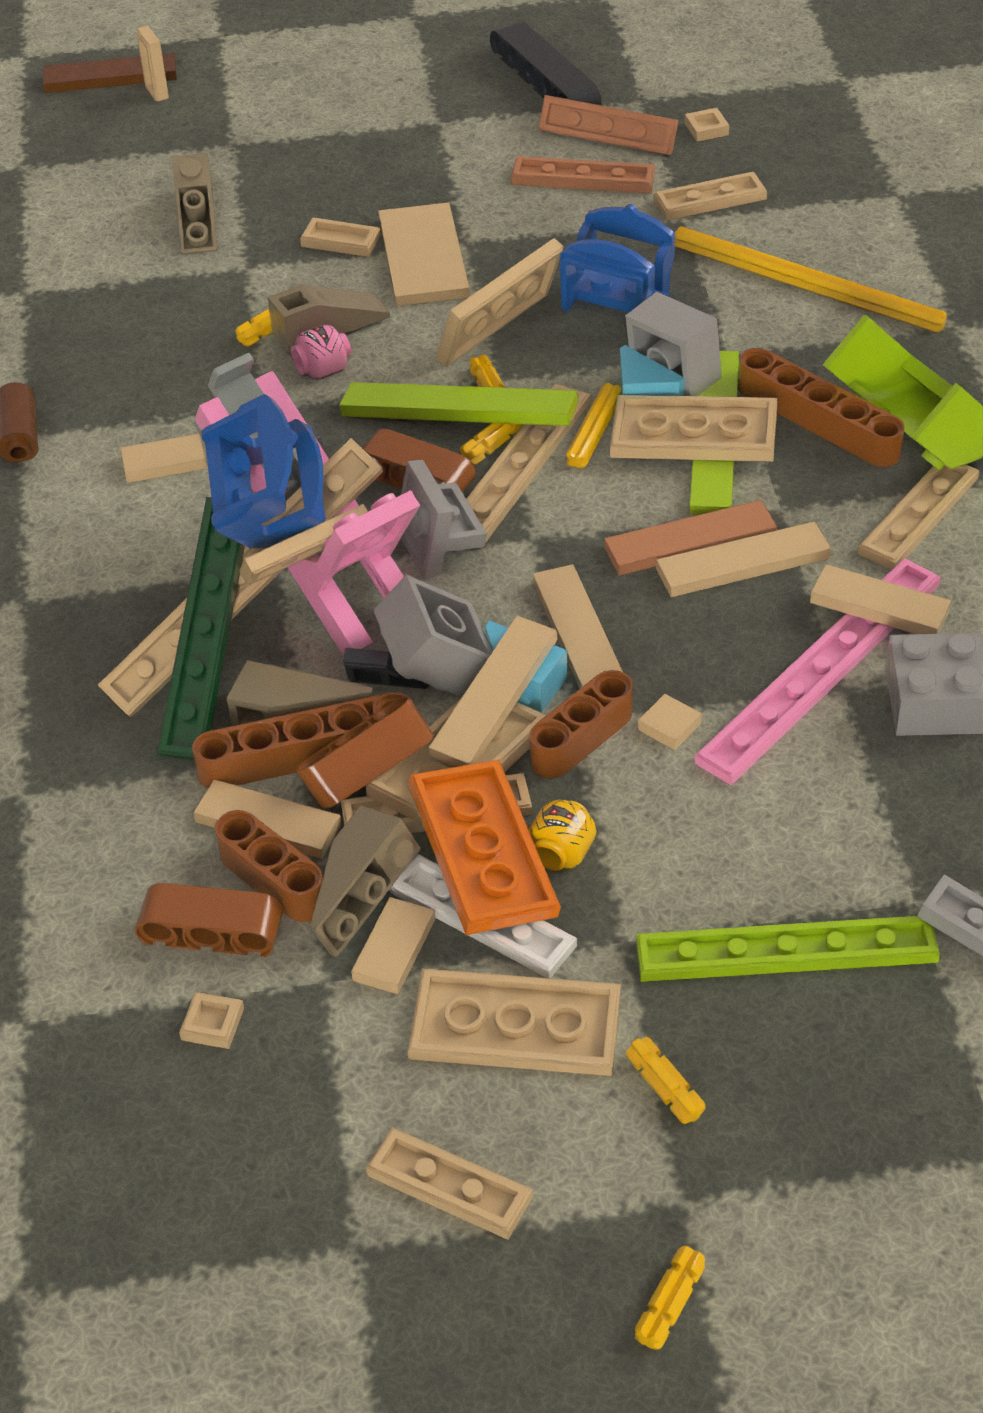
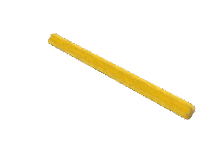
(811, 279)

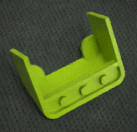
(932, 410)

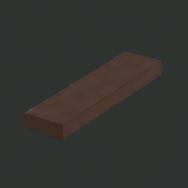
(101, 73)

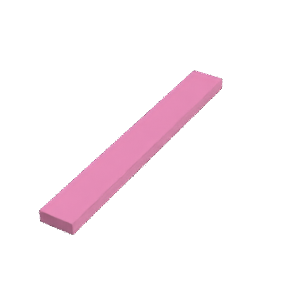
(802, 685)

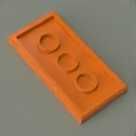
(483, 847)

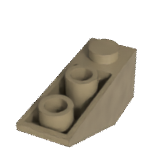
(194, 203)
(315, 306)
(274, 691)
(359, 873)

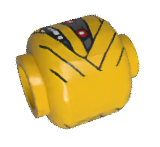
(562, 834)

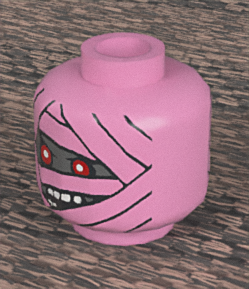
(320, 352)

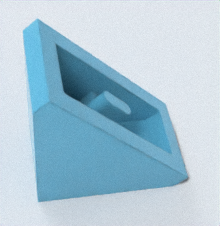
(646, 377)

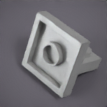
(441, 522)

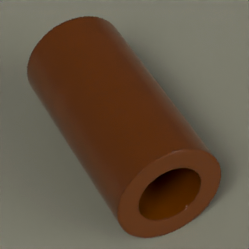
(18, 423)

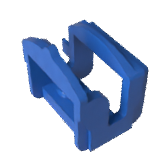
(611, 272)
(229, 460)

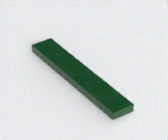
(201, 640)

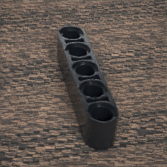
(542, 64)

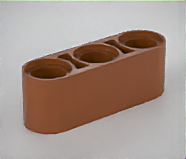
(394, 449)
(581, 724)
(365, 752)
(268, 863)
(209, 918)

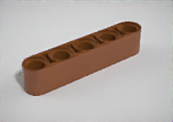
(822, 407)
(278, 743)

